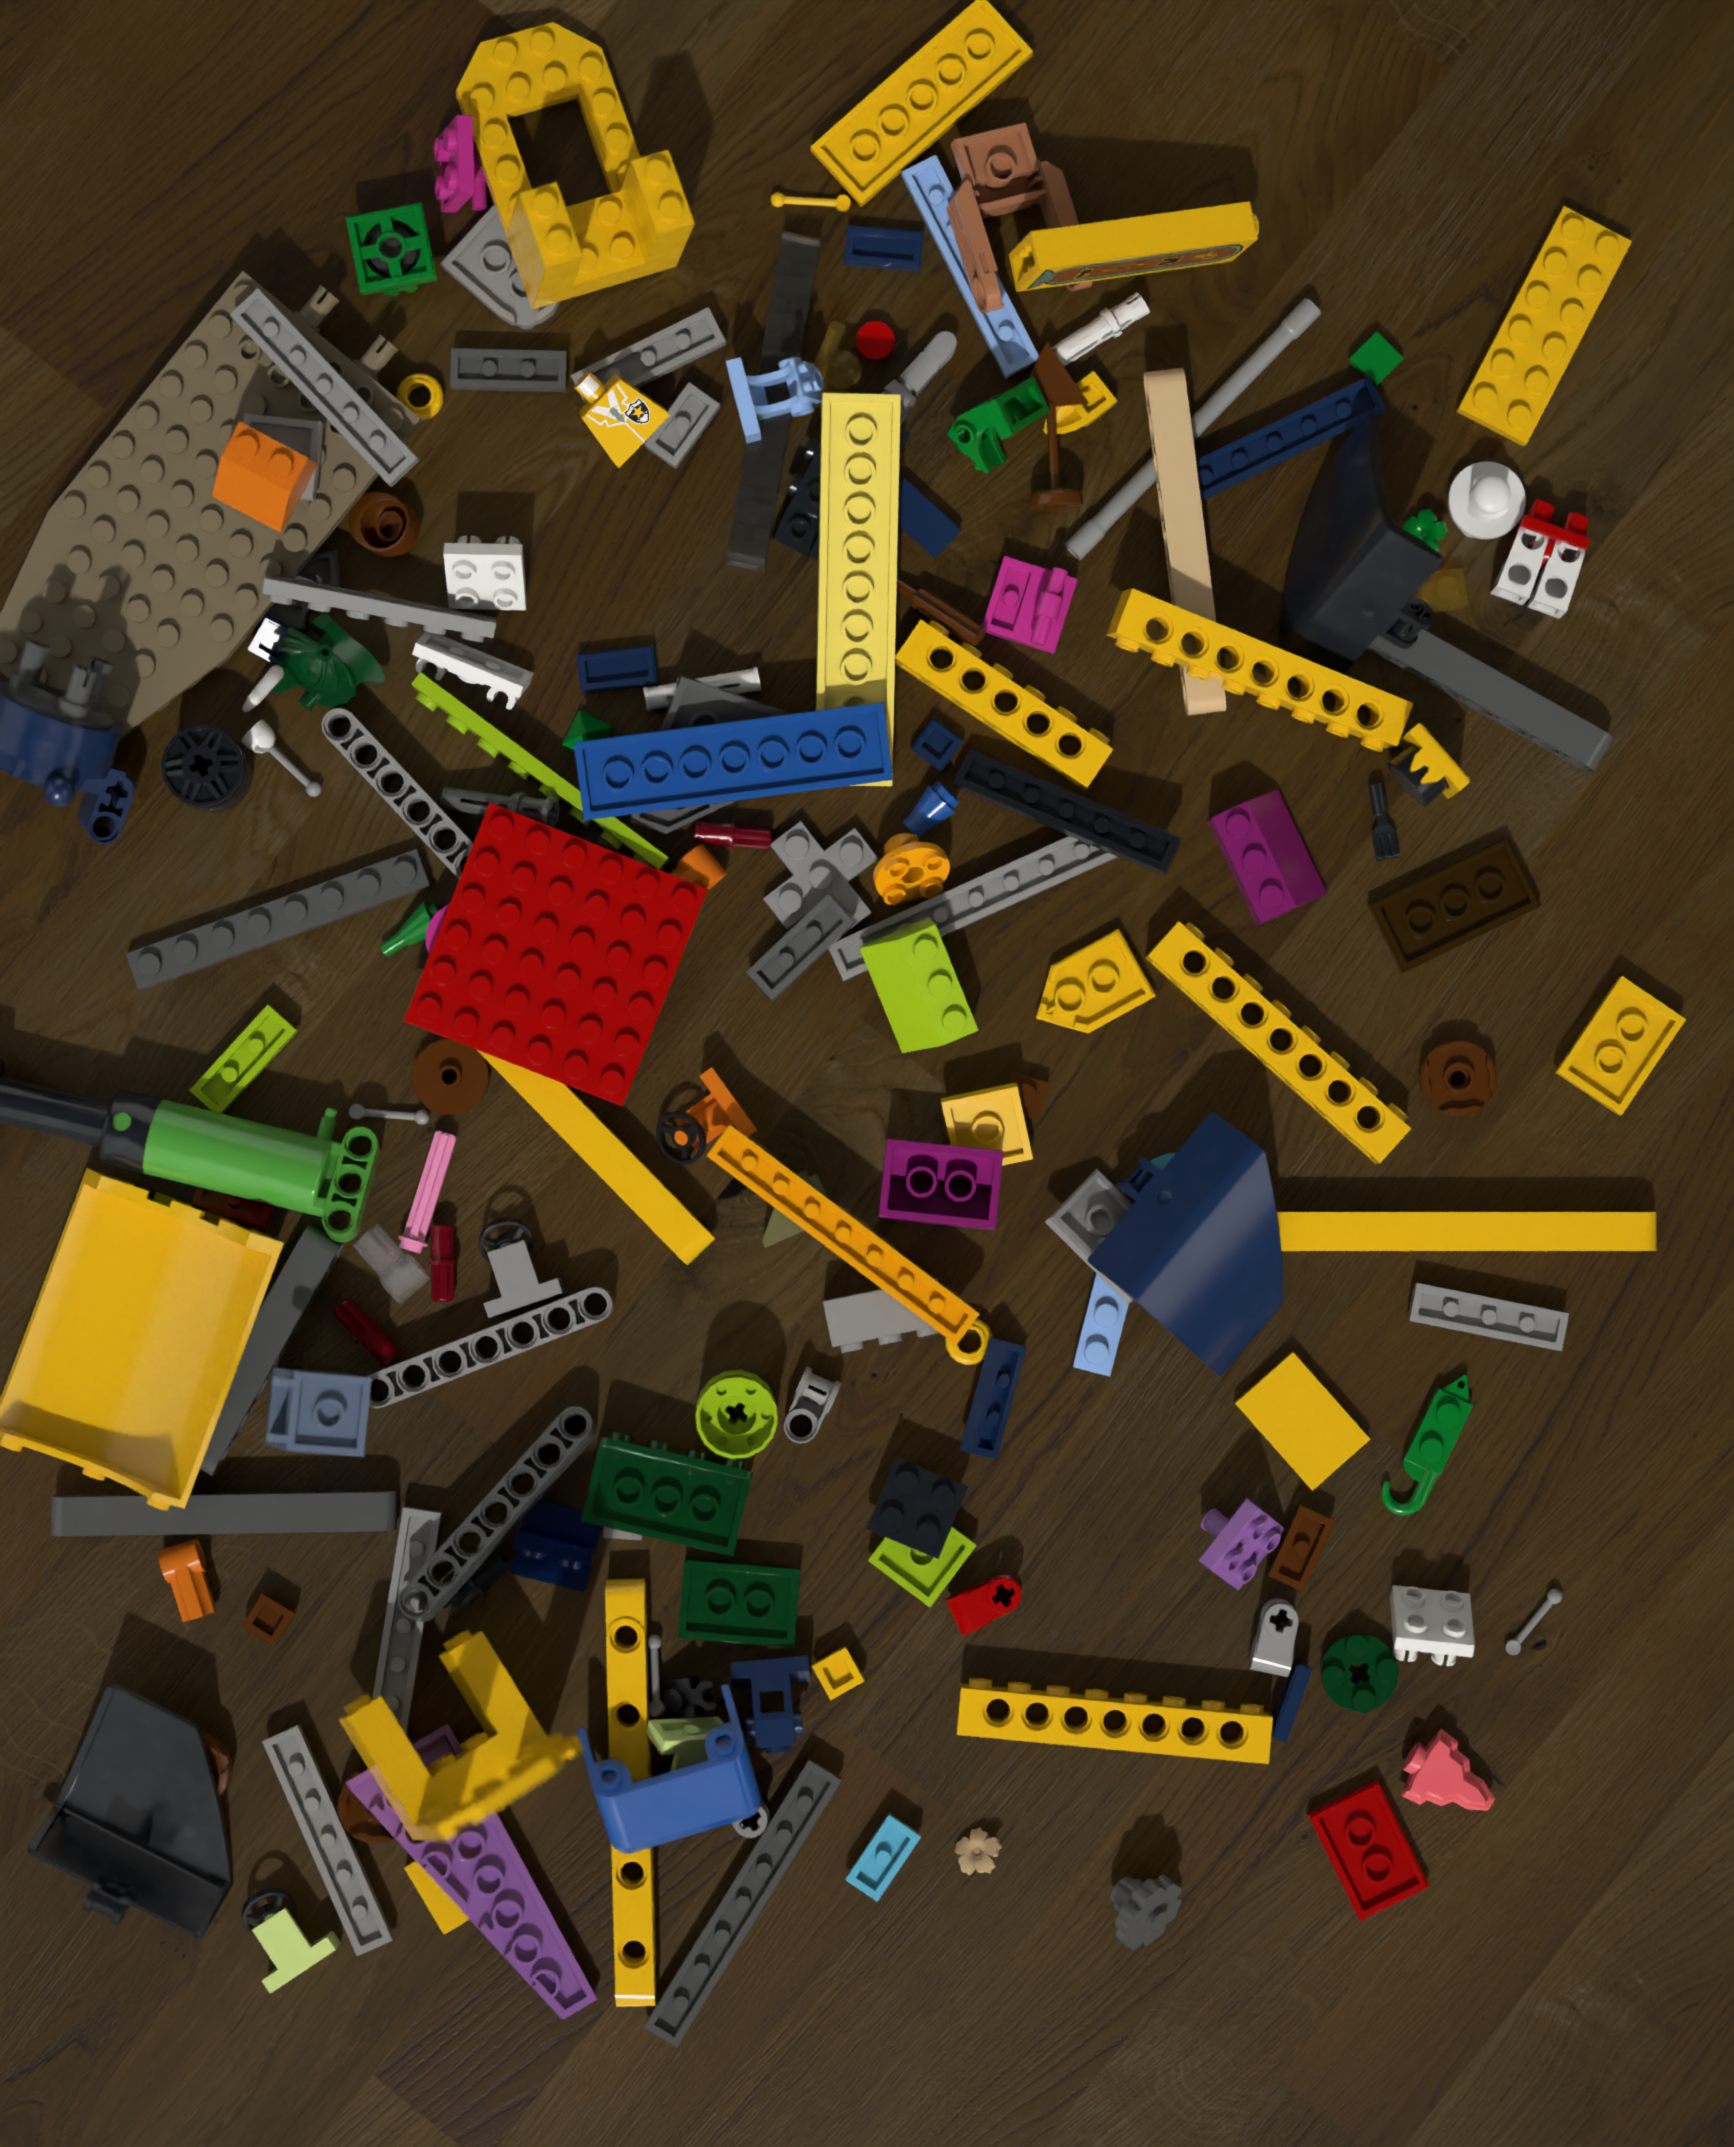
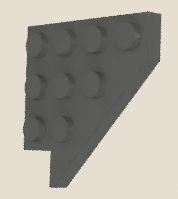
(697, 705)

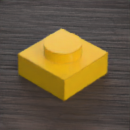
(838, 1672)

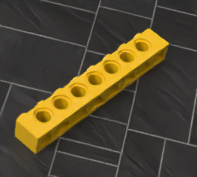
(1386, 710)
(1390, 1120)
(1250, 1745)

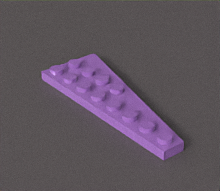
(490, 1886)

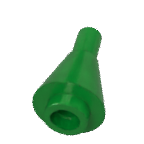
(412, 930)

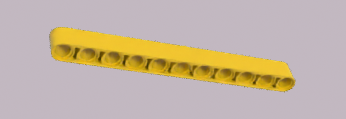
(1467, 1231)

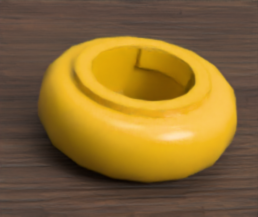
(421, 380)
(976, 1356)

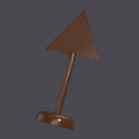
(1058, 391)

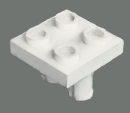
(485, 574)
(1431, 1623)

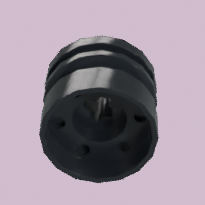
(227, 778)

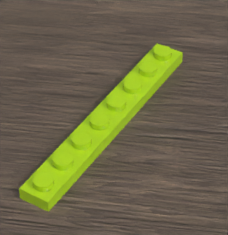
(526, 765)

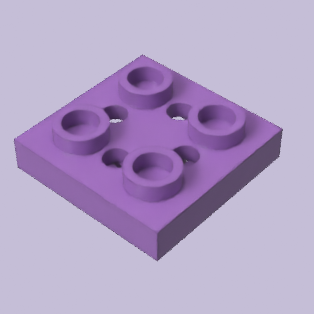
(1239, 1542)

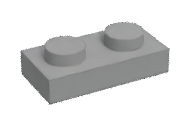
(683, 427)

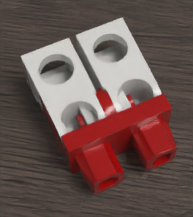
(1548, 547)

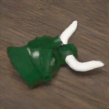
(323, 669)

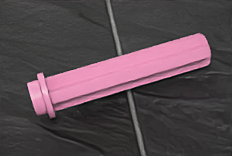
(428, 1192)

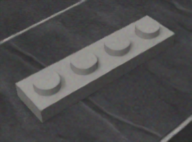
(660, 352)
(1488, 1316)

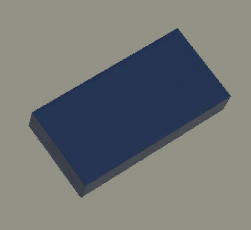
(883, 248)
(924, 521)
(617, 669)
(1290, 1700)

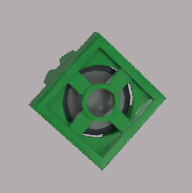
(394, 252)

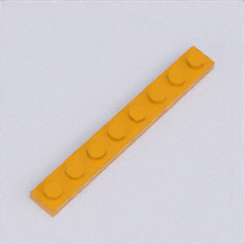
(843, 1234)

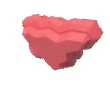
(1444, 1776)

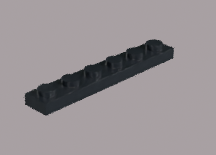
(1067, 812)

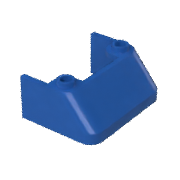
(680, 1800)

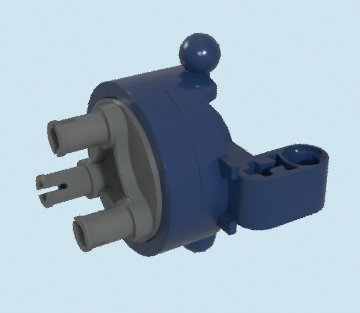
(65, 740)

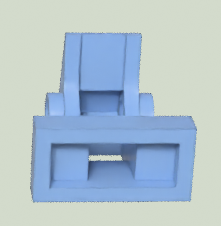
(803, 383)

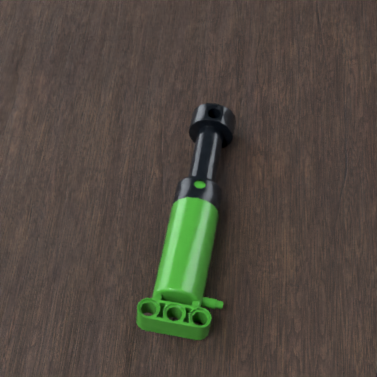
(206, 1148)

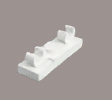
(472, 666)

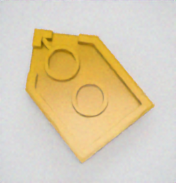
(1094, 986)

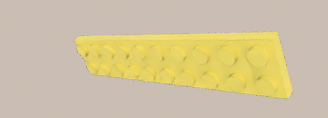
(858, 553)

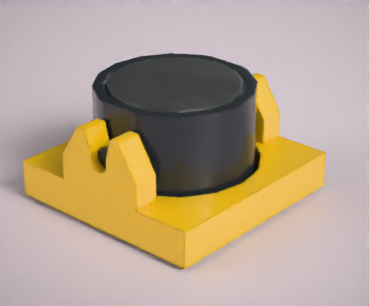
(1426, 768)

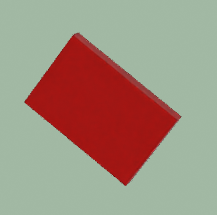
(1368, 1850)

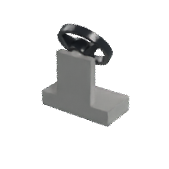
(514, 1269)

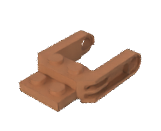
(1001, 178)

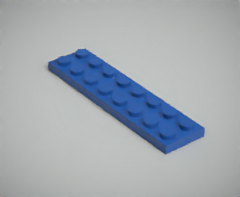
(733, 761)

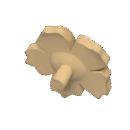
(977, 1852)

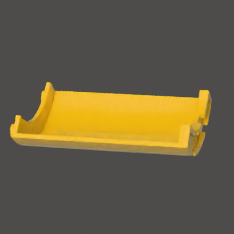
(136, 1338)

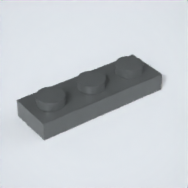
(508, 370)
(801, 946)

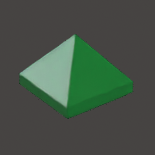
(586, 728)

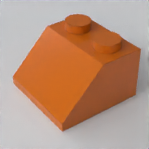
(261, 477)

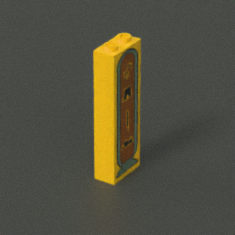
(1133, 246)

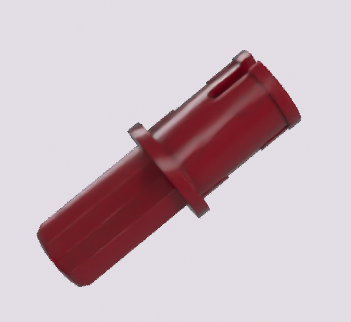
(732, 834)
(442, 1263)
(366, 1331)

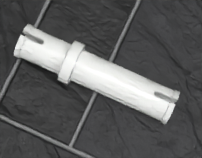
(1102, 328)
(735, 682)

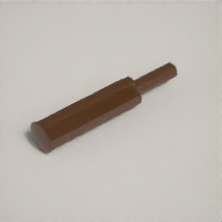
(943, 613)

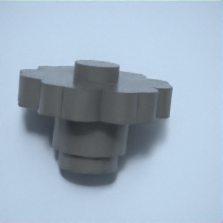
(1144, 1908)

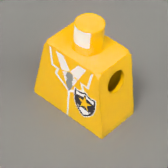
(618, 415)

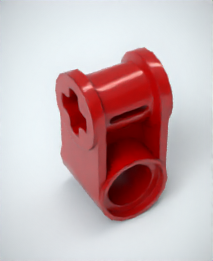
(977, 1605)

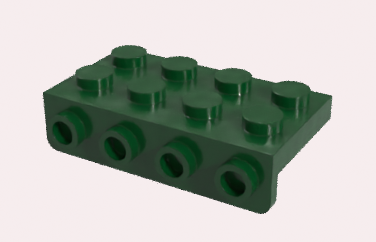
(667, 1494)

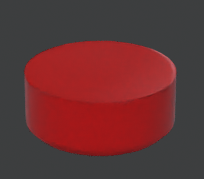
(875, 341)

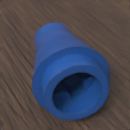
(932, 808)

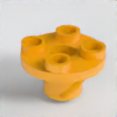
(910, 870)

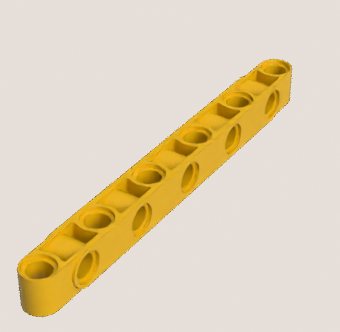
(630, 1744)

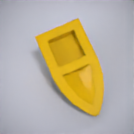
(1076, 416)

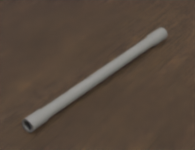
(1290, 328)

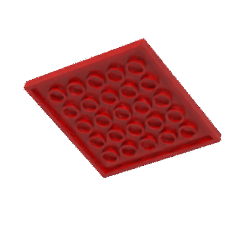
(555, 954)

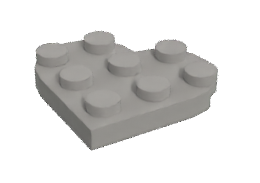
(489, 272)

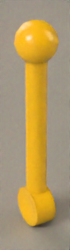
(842, 202)

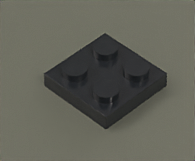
(917, 1507)

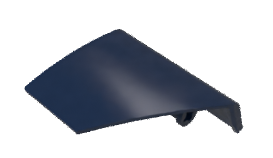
(1201, 1243)

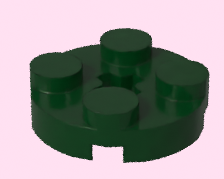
(1336, 1676)

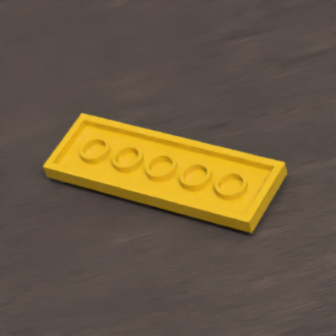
(921, 101)
(1544, 326)

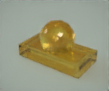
(837, 367)

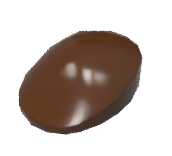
(384, 524)

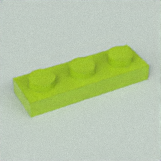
(244, 1060)

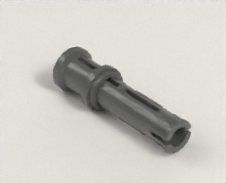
(519, 802)

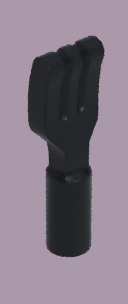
(1383, 835)

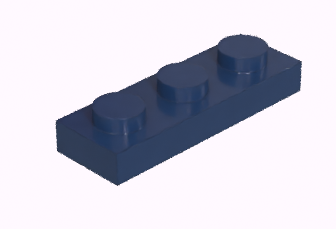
(993, 1398)

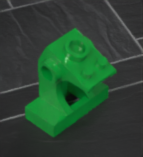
(978, 427)

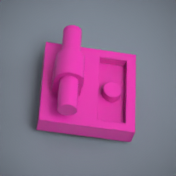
(459, 168)
(1029, 604)

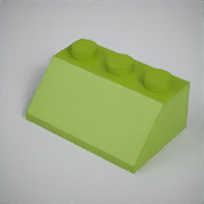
(918, 987)

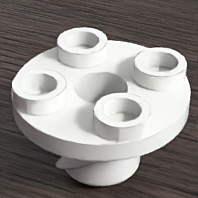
(1486, 500)

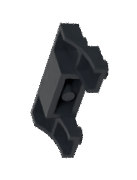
(800, 521)

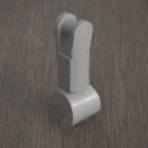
(922, 371)

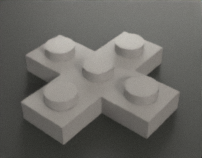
(818, 874)

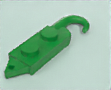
(1432, 1444)

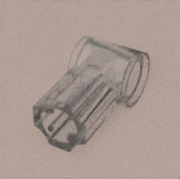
(397, 1271)

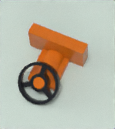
(703, 1121)

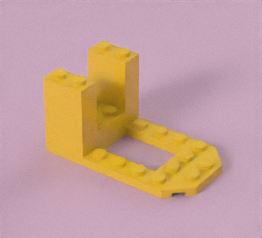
(590, 243)
(492, 1765)

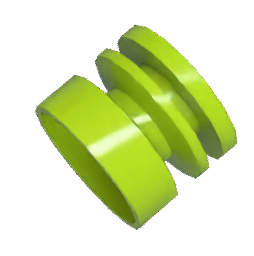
(745, 1434)

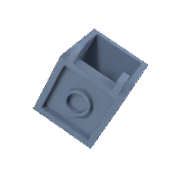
(318, 1412)

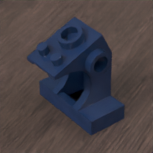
(773, 1730)

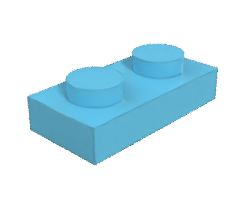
(883, 1857)

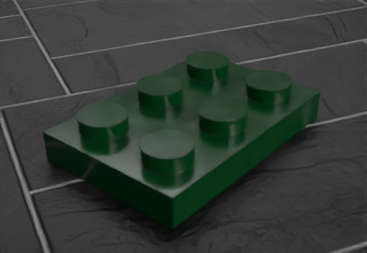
(739, 1603)

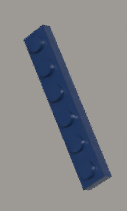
(1287, 437)

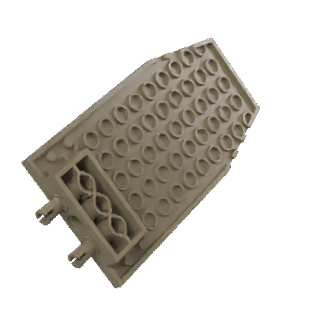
(141, 553)

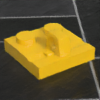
(989, 1121)

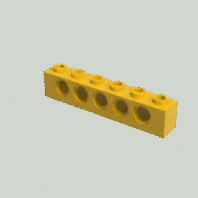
(1012, 725)

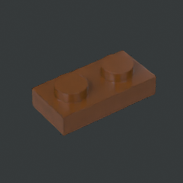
(1301, 1547)

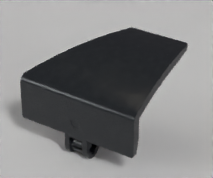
(1352, 564)
(141, 1817)

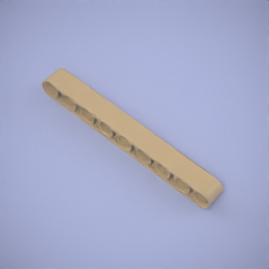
(1182, 520)

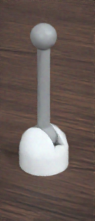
(262, 739)

